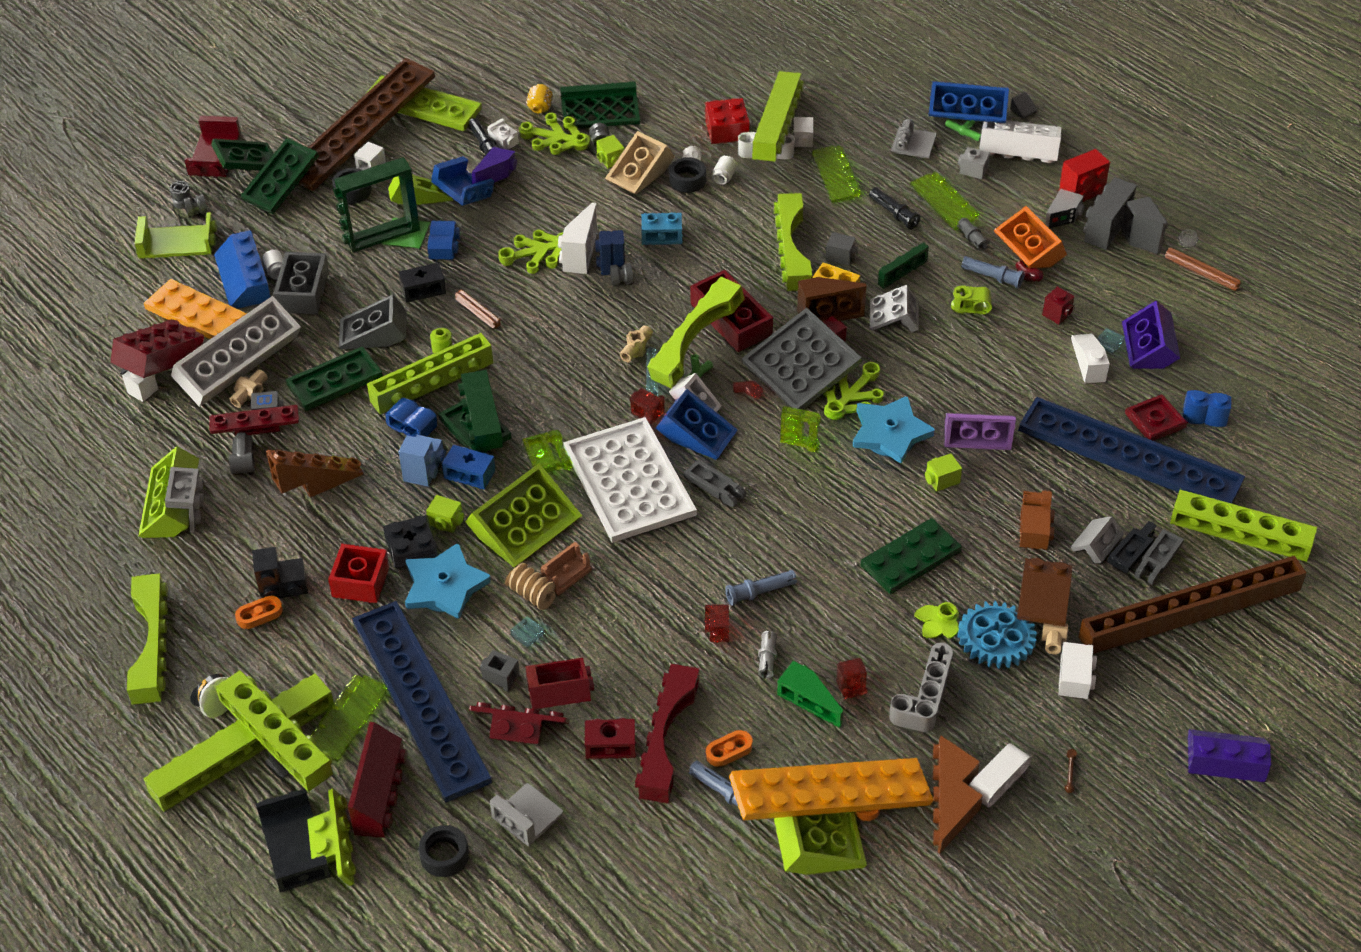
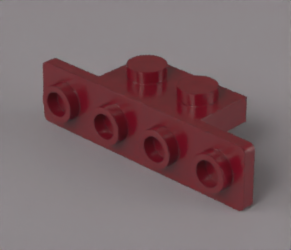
(254, 421)
(515, 725)

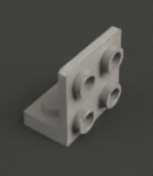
(895, 306)
(184, 493)
(525, 813)

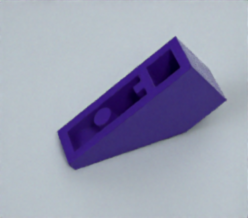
(495, 165)

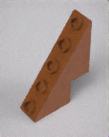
(312, 471)
(955, 797)

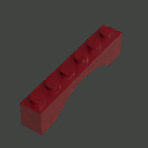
(679, 692)

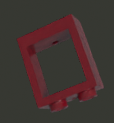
(559, 683)

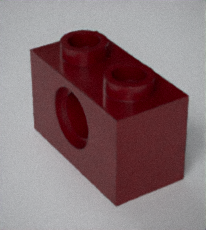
(602, 746)

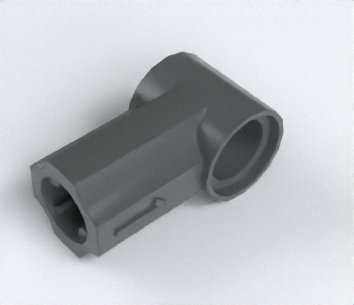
(242, 455)

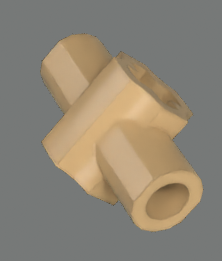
(636, 343)
(246, 386)
(1054, 637)

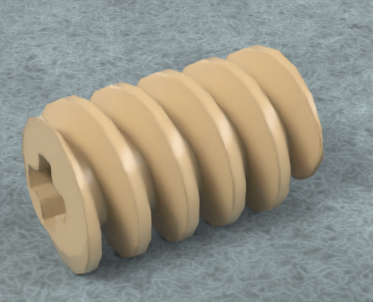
(531, 586)

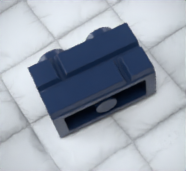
(611, 250)

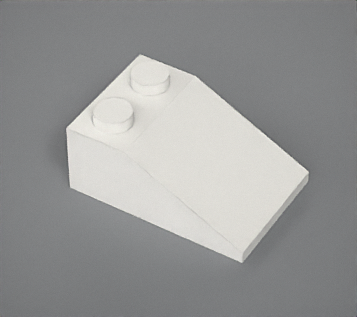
(579, 241)

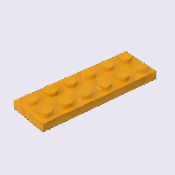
(192, 308)

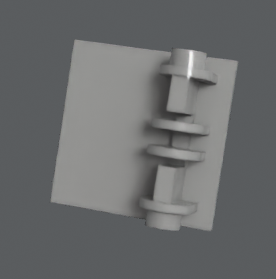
(913, 141)

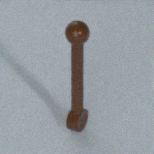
(1071, 755)

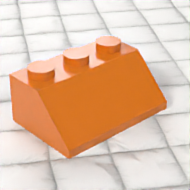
(1031, 240)

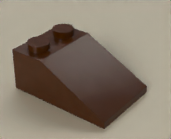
(832, 298)
(1044, 592)

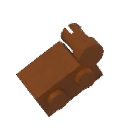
(1036, 520)

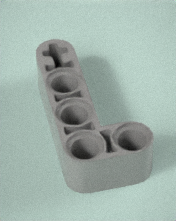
(922, 711)

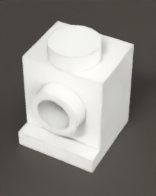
(503, 134)

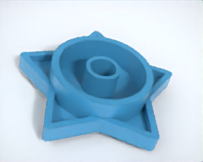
(890, 429)
(444, 582)

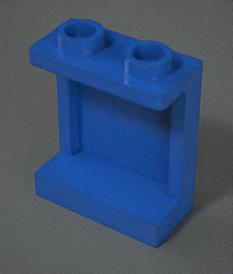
(457, 182)

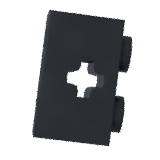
(422, 282)

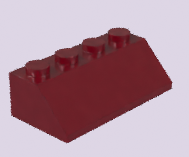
(376, 782)

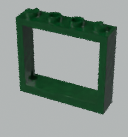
(385, 231)

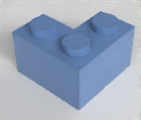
(420, 459)

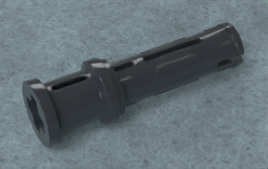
(485, 142)
(900, 212)

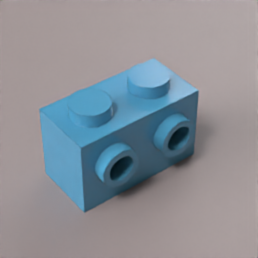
(661, 228)

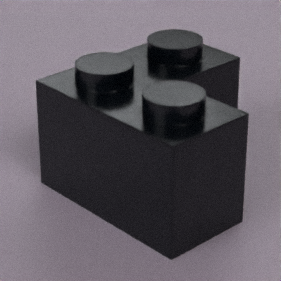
(278, 577)

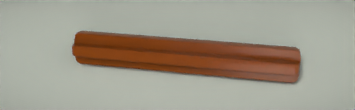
(1203, 269)

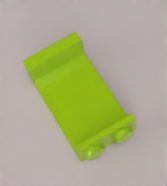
(174, 240)

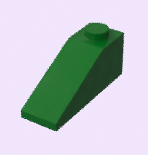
(807, 691)

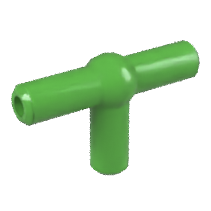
(964, 129)
(696, 368)

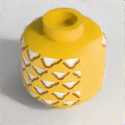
(539, 98)

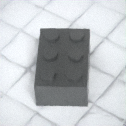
(1108, 213)
(302, 282)

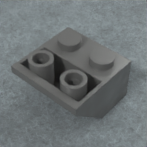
(1144, 225)

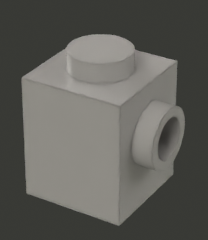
(974, 163)

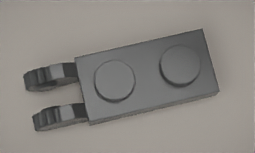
(714, 482)
(1159, 555)

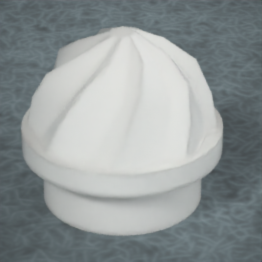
(693, 152)

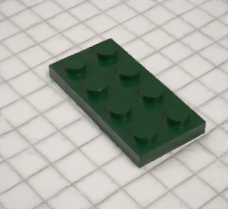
(279, 176)
(333, 378)
(911, 555)

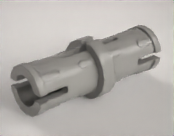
(767, 654)

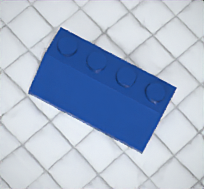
(968, 102)
(242, 271)

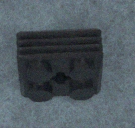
(410, 540)

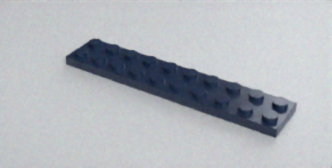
(1129, 452)
(422, 702)

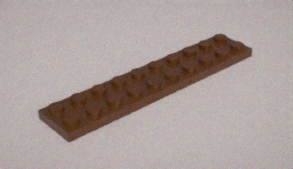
(365, 119)

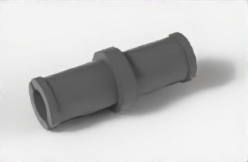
(973, 234)

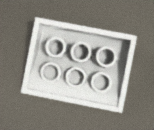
(1021, 140)

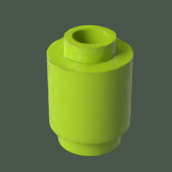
(440, 339)

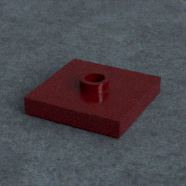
(1156, 418)

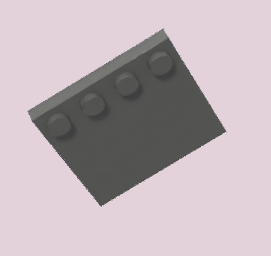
(802, 360)

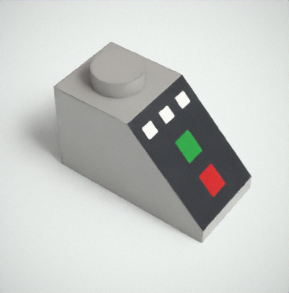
(1064, 209)

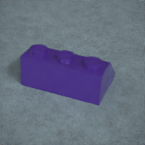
(1151, 338)
(1228, 755)

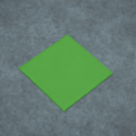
(411, 240)

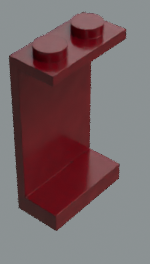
(204, 158)

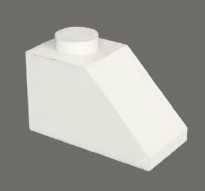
(698, 388)

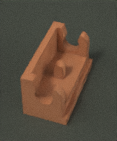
(566, 568)

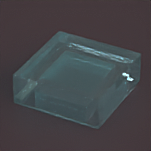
(1110, 340)
(527, 631)

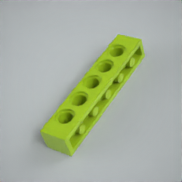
(430, 372)
(1243, 525)
(247, 703)

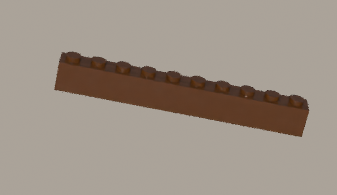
(1192, 604)

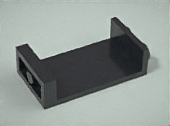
(288, 840)

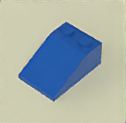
(696, 426)

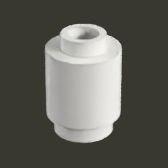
(724, 170)
(272, 262)

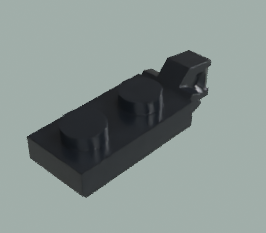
(1132, 547)

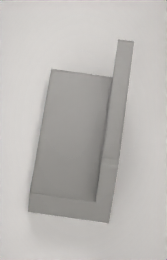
(1099, 538)

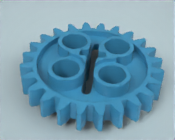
(996, 635)

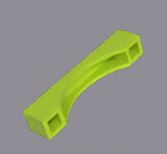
(790, 215)
(720, 301)
(145, 676)

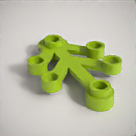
(578, 140)
(507, 254)
(837, 409)

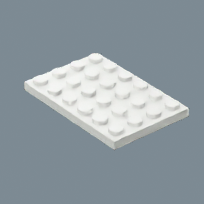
(629, 479)

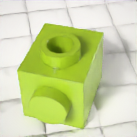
(609, 150)
(943, 472)
(445, 513)

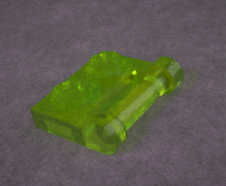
(793, 428)
(540, 452)

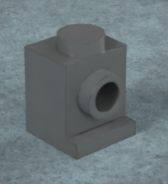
(500, 670)

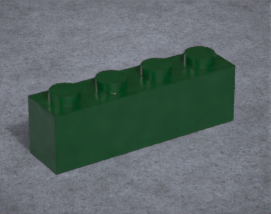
(481, 410)

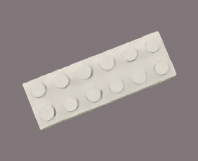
(235, 351)

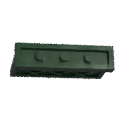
(599, 94)

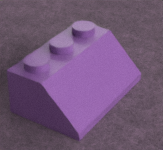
(979, 431)

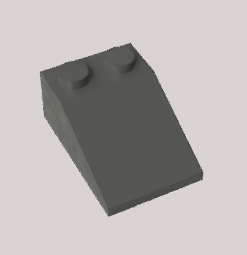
(374, 325)

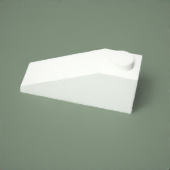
(1091, 358)

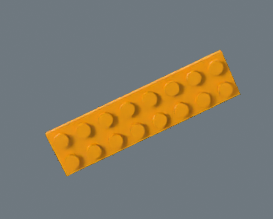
(830, 788)

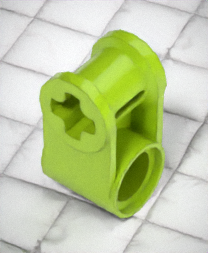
(973, 300)

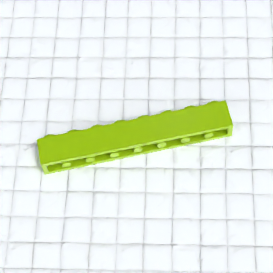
(777, 116)
(231, 746)

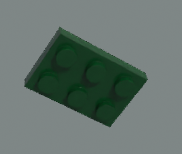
(242, 154)
(455, 421)

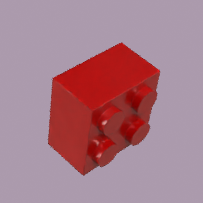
(726, 120)
(1085, 174)
(359, 573)

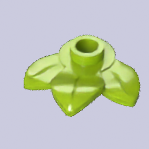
(938, 620)

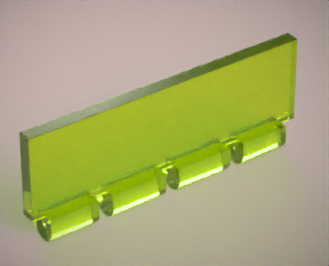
(836, 173)
(944, 199)
(348, 715)

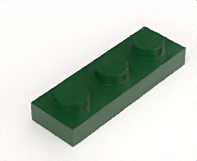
(903, 265)

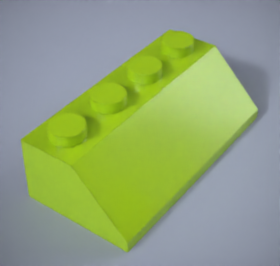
(156, 518)

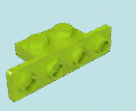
(331, 837)

